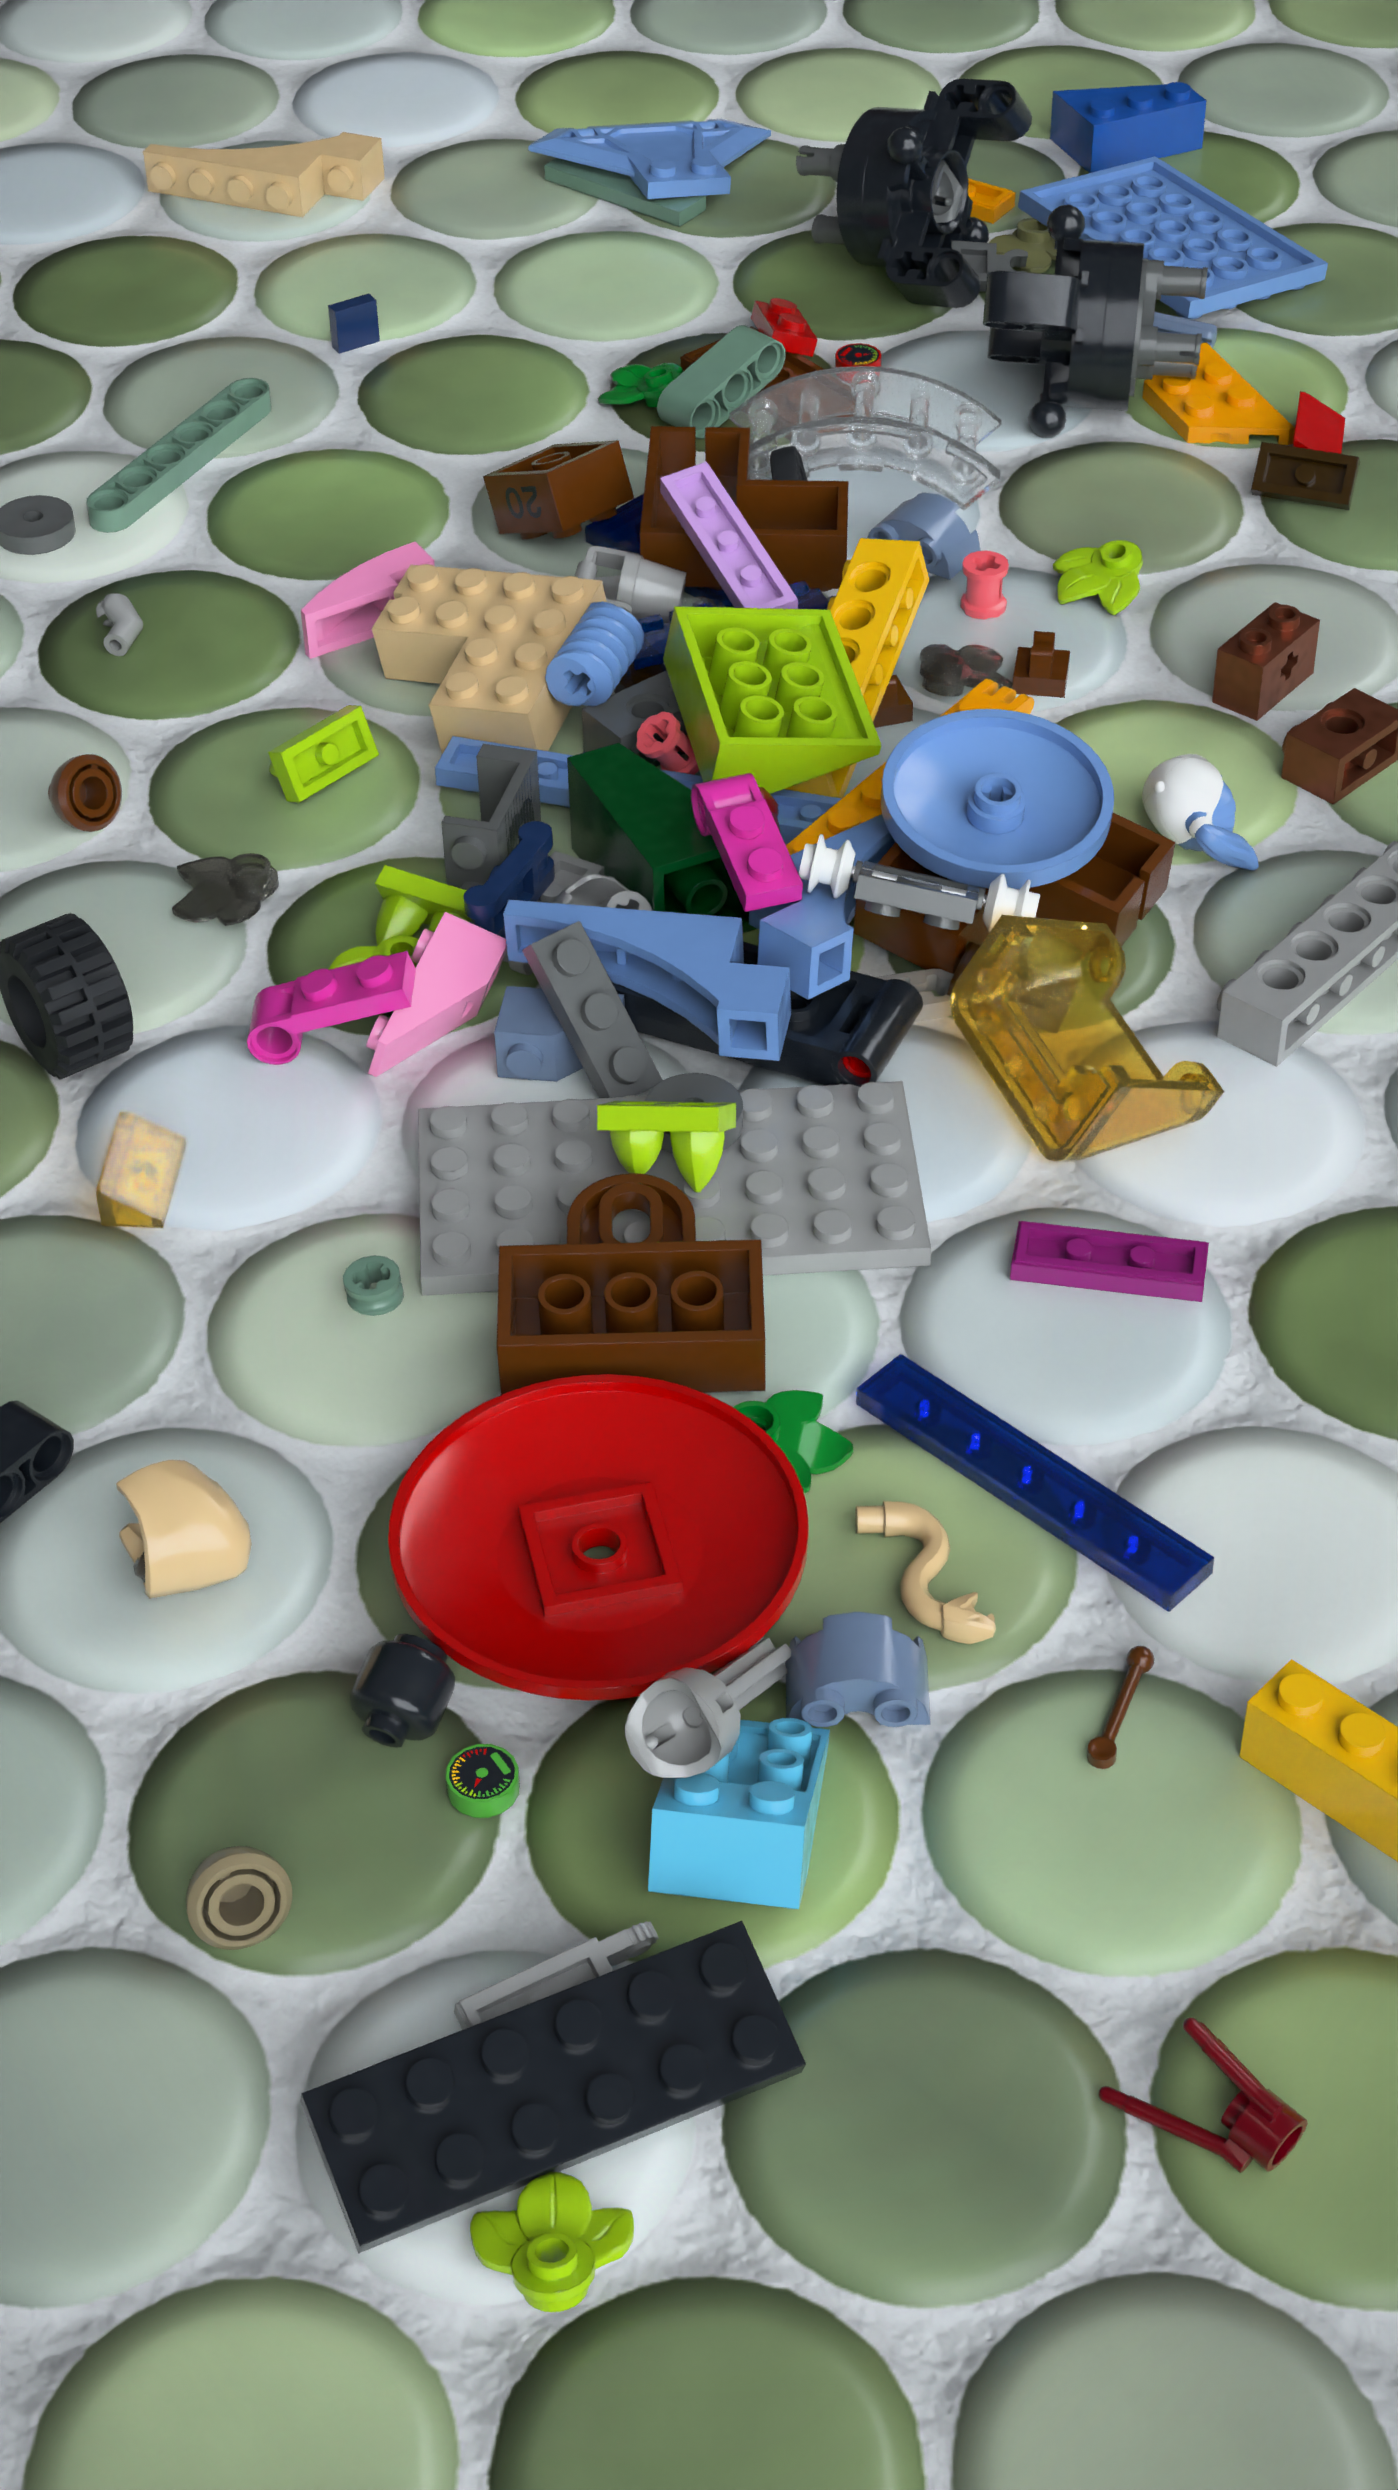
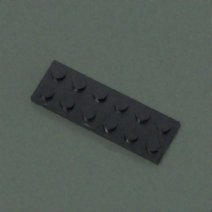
(550, 2085)

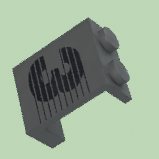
(507, 801)

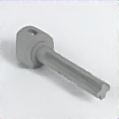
(697, 1714)

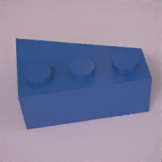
(1127, 123)

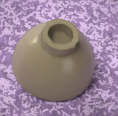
(238, 1898)

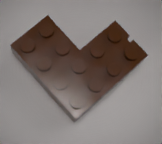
(794, 520)
(1110, 889)

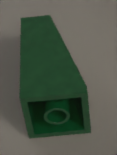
(646, 834)

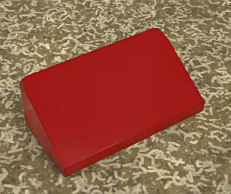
(1318, 426)

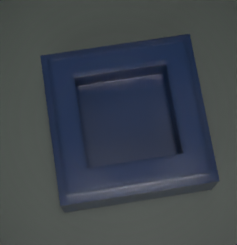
(354, 323)

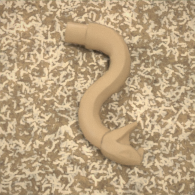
(954, 1619)

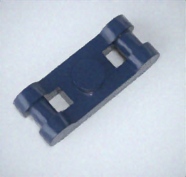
(520, 877)

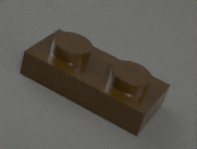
(1305, 475)

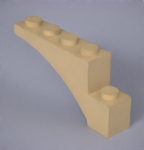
(269, 178)

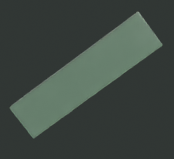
(622, 191)

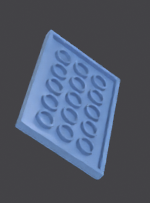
(1184, 229)

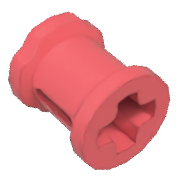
(984, 584)
(674, 739)

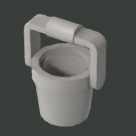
(643, 586)

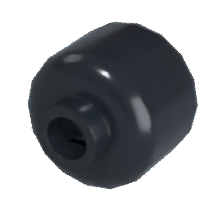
(402, 1690)

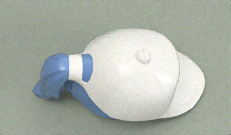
(1196, 810)

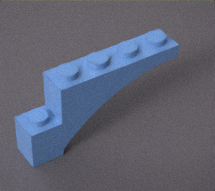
(815, 932)
(679, 961)

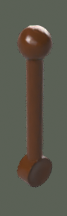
(1102, 1749)

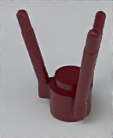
(1258, 2120)

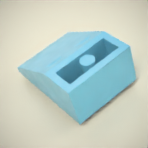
(745, 1821)

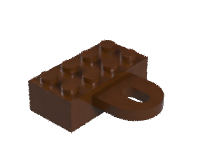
(633, 1308)

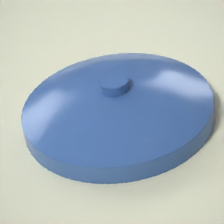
(997, 798)

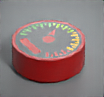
(858, 355)

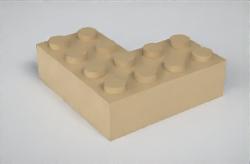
(485, 646)

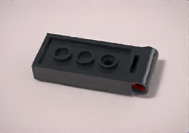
(829, 1038)

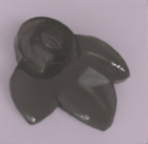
(949, 670)
(226, 888)

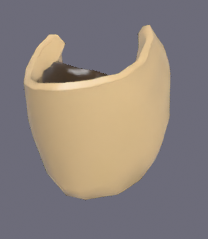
(185, 1531)

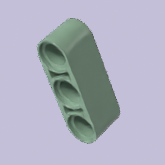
(721, 380)

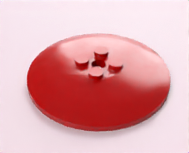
(659, 1473)

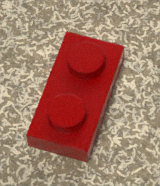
(785, 324)

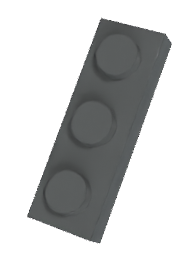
(592, 1013)

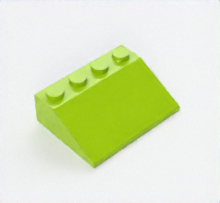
(767, 694)

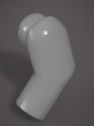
(124, 621)

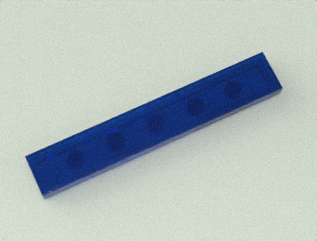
(1036, 1482)

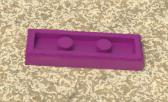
(1109, 1261)

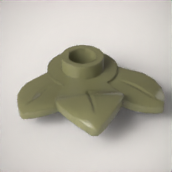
(1034, 239)

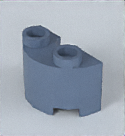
(938, 528)
(855, 1668)

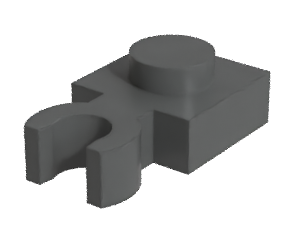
(983, 258)

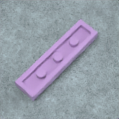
(725, 540)

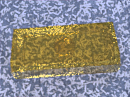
(139, 1173)

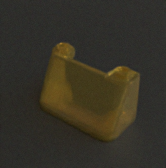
(1058, 1046)

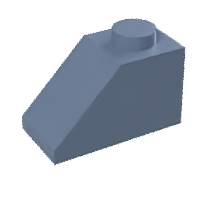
(531, 1039)

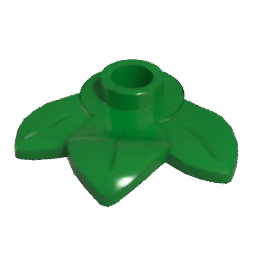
(640, 382)
(793, 1425)

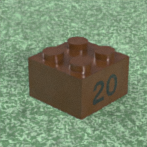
(559, 489)

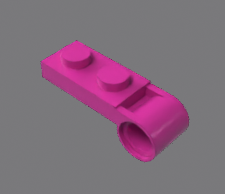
(747, 841)
(325, 1000)

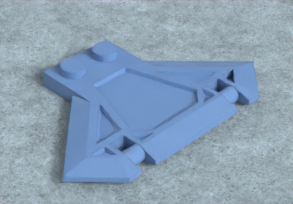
(659, 156)

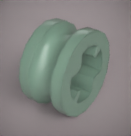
(388, 1290)

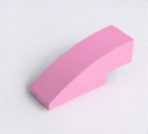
(352, 603)

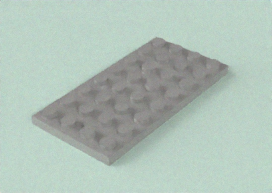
(813, 1175)

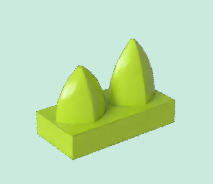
(323, 753)
(412, 901)
(694, 1131)

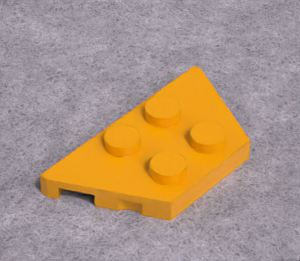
(1215, 404)

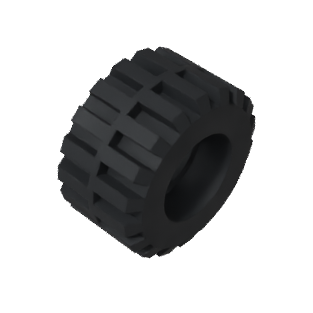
(65, 995)

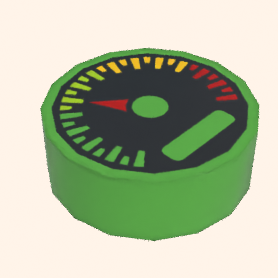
(482, 1780)

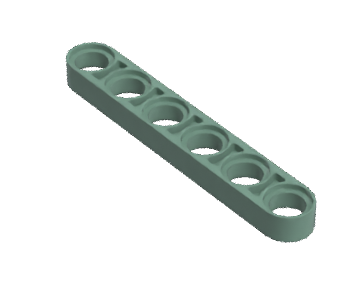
(178, 455)

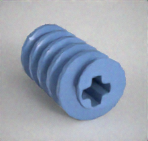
(595, 656)

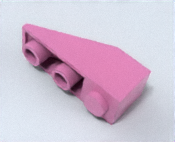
(448, 990)

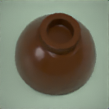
(86, 792)

